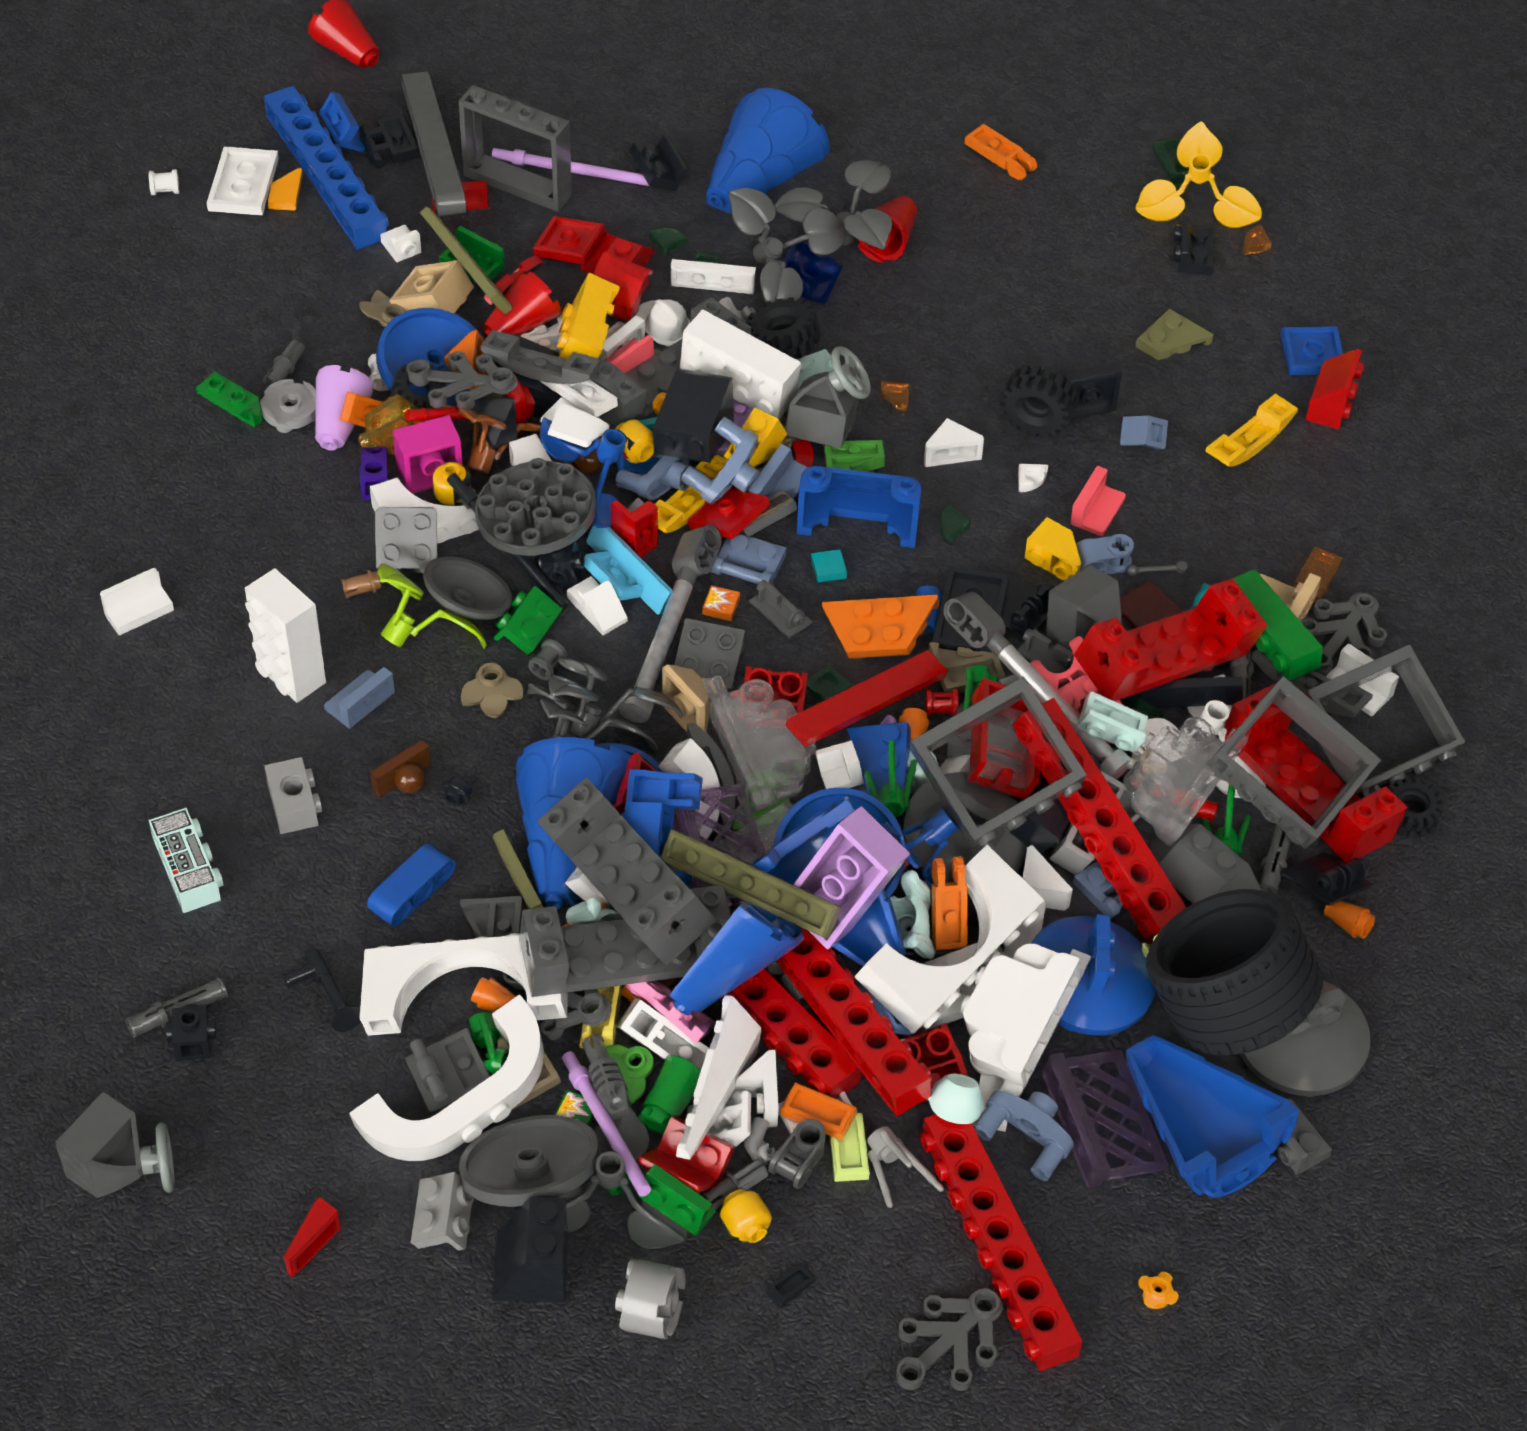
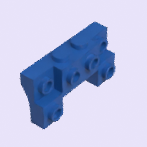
(653, 802)

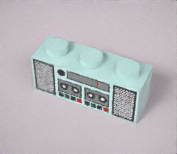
(186, 859)

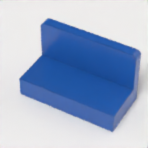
(341, 123)

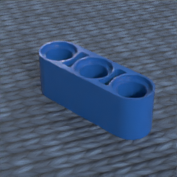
(411, 884)

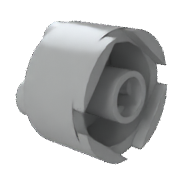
(651, 1298)

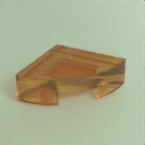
(1256, 241)
(896, 394)

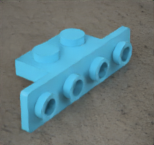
(624, 570)

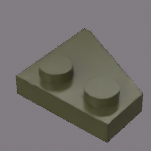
(1172, 335)

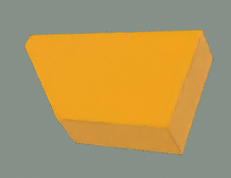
(285, 191)

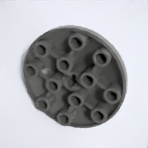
(535, 508)
(981, 805)
(1320, 1053)

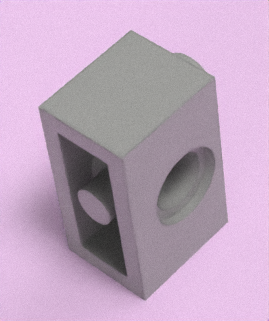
(292, 795)

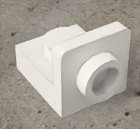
(401, 242)

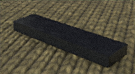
(1191, 692)

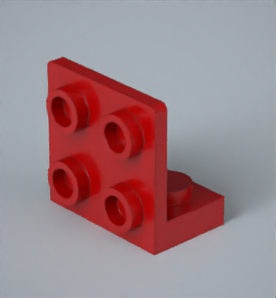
(702, 1170)

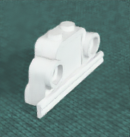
(1018, 1010)

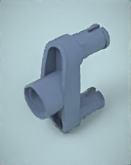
(735, 472)
(660, 479)
(1032, 1118)

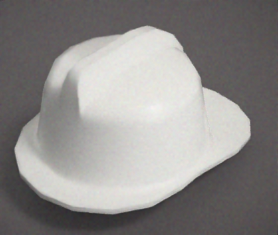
(664, 320)

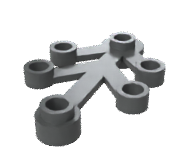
(499, 379)
(1360, 608)
(583, 1011)
(951, 1335)

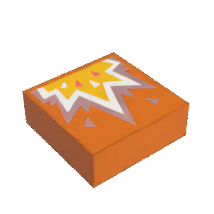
(721, 603)

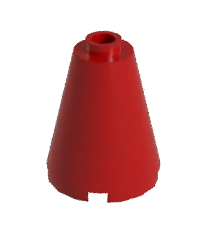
(344, 33)
(903, 215)
(530, 307)

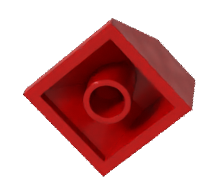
(621, 248)

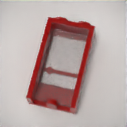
(996, 753)

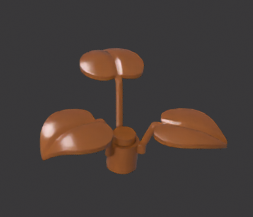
(481, 452)

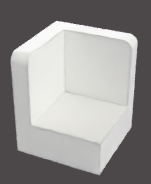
(839, 766)

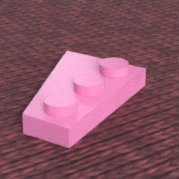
(694, 1026)

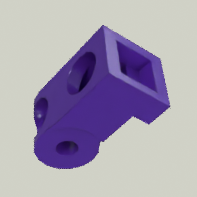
(373, 469)

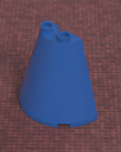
(737, 953)

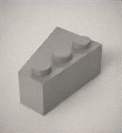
(1072, 852)

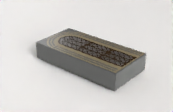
(780, 506)

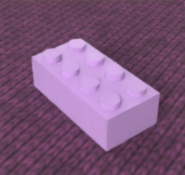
(852, 869)

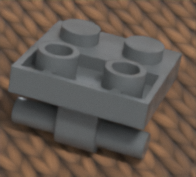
(446, 1069)

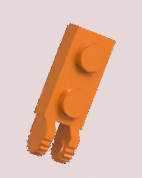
(1001, 151)
(949, 906)

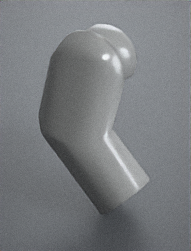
(743, 315)
(754, 1143)

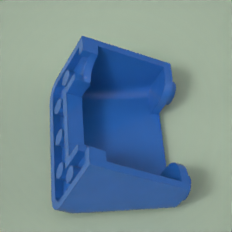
(859, 496)

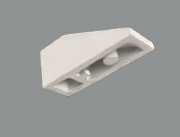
(660, 1034)

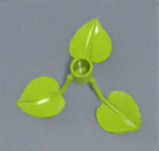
(401, 623)

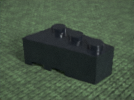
(1047, 828)

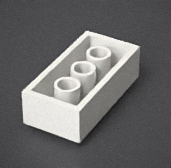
(759, 372)
(285, 635)

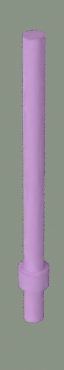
(520, 158)
(581, 1081)

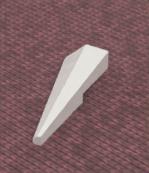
(727, 1058)

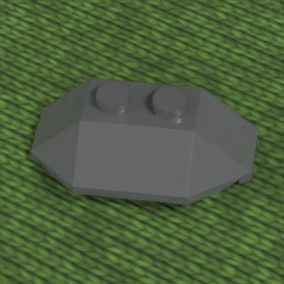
(1202, 865)

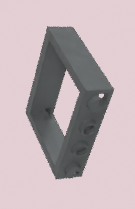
(502, 174)
(1425, 698)
(970, 718)
(1325, 731)

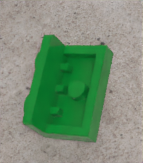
(485, 253)
(231, 398)
(528, 620)
(677, 1201)

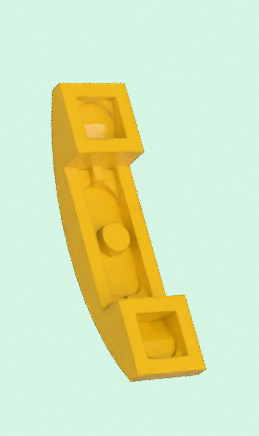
(1255, 434)
(683, 504)

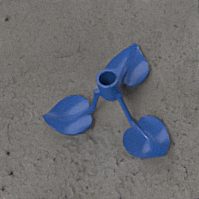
(608, 451)
(934, 831)

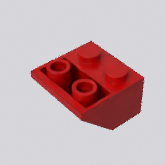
(1335, 388)

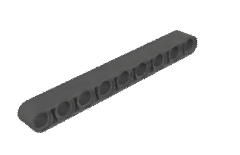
(433, 144)

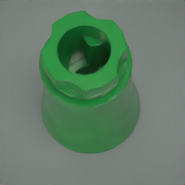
(670, 1093)

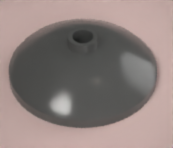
(467, 588)

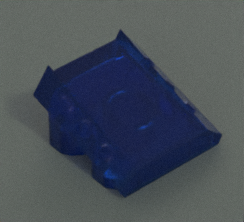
(816, 272)

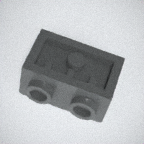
(1304, 1146)

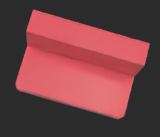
(632, 354)
(1096, 504)

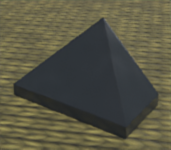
(503, 409)

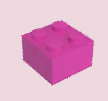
(423, 449)

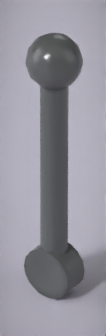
(1181, 567)

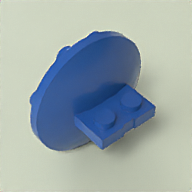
(1116, 982)

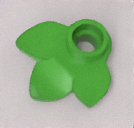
(633, 1075)

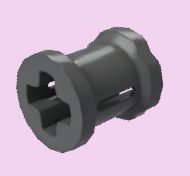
(547, 659)

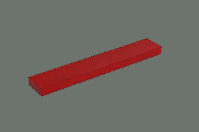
(866, 698)

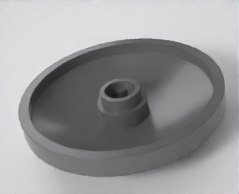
(529, 1160)

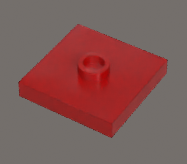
(569, 240)
(730, 513)

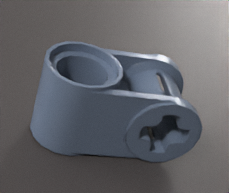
(1104, 556)

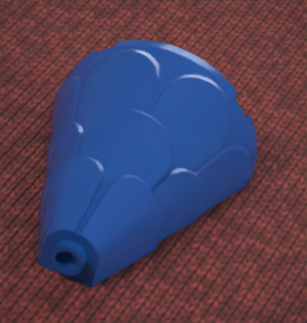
(765, 145)
(543, 778)
(793, 854)
(1209, 1117)

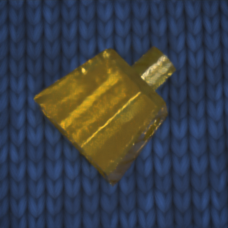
(384, 419)

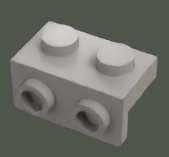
(442, 1212)

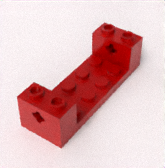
(1139, 659)
(1311, 785)

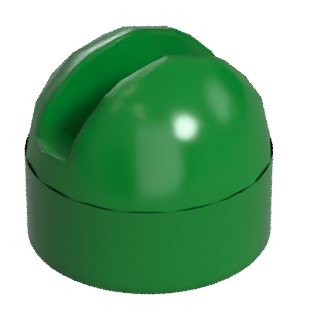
(495, 1064)

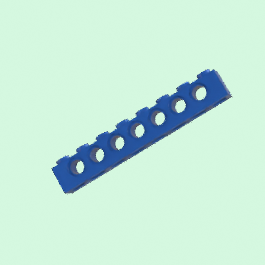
(326, 167)

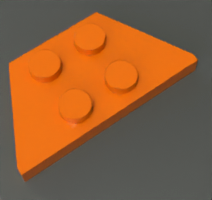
(880, 624)

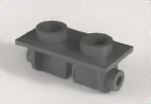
(779, 610)
(1039, 647)

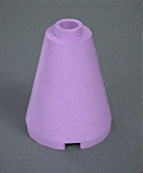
(329, 401)

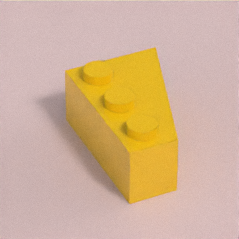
(584, 320)

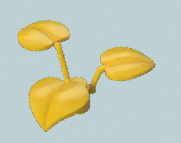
(1198, 152)

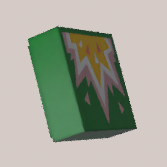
(575, 1107)

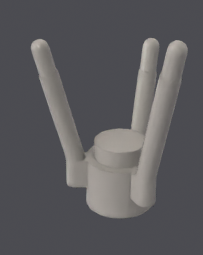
(889, 1148)

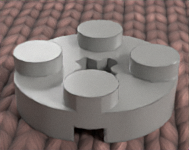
(289, 417)

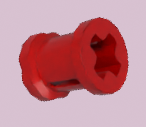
(941, 702)

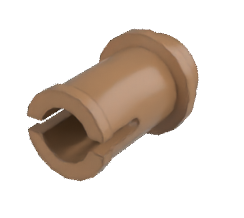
(361, 584)

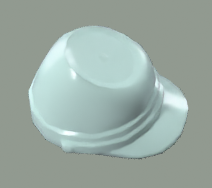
(957, 1099)

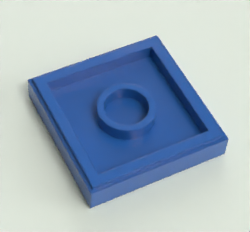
(1309, 347)

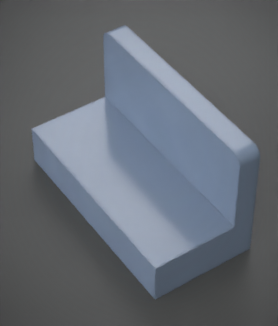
(779, 474)
(361, 696)

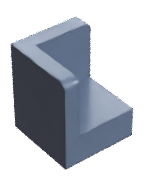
(1144, 431)

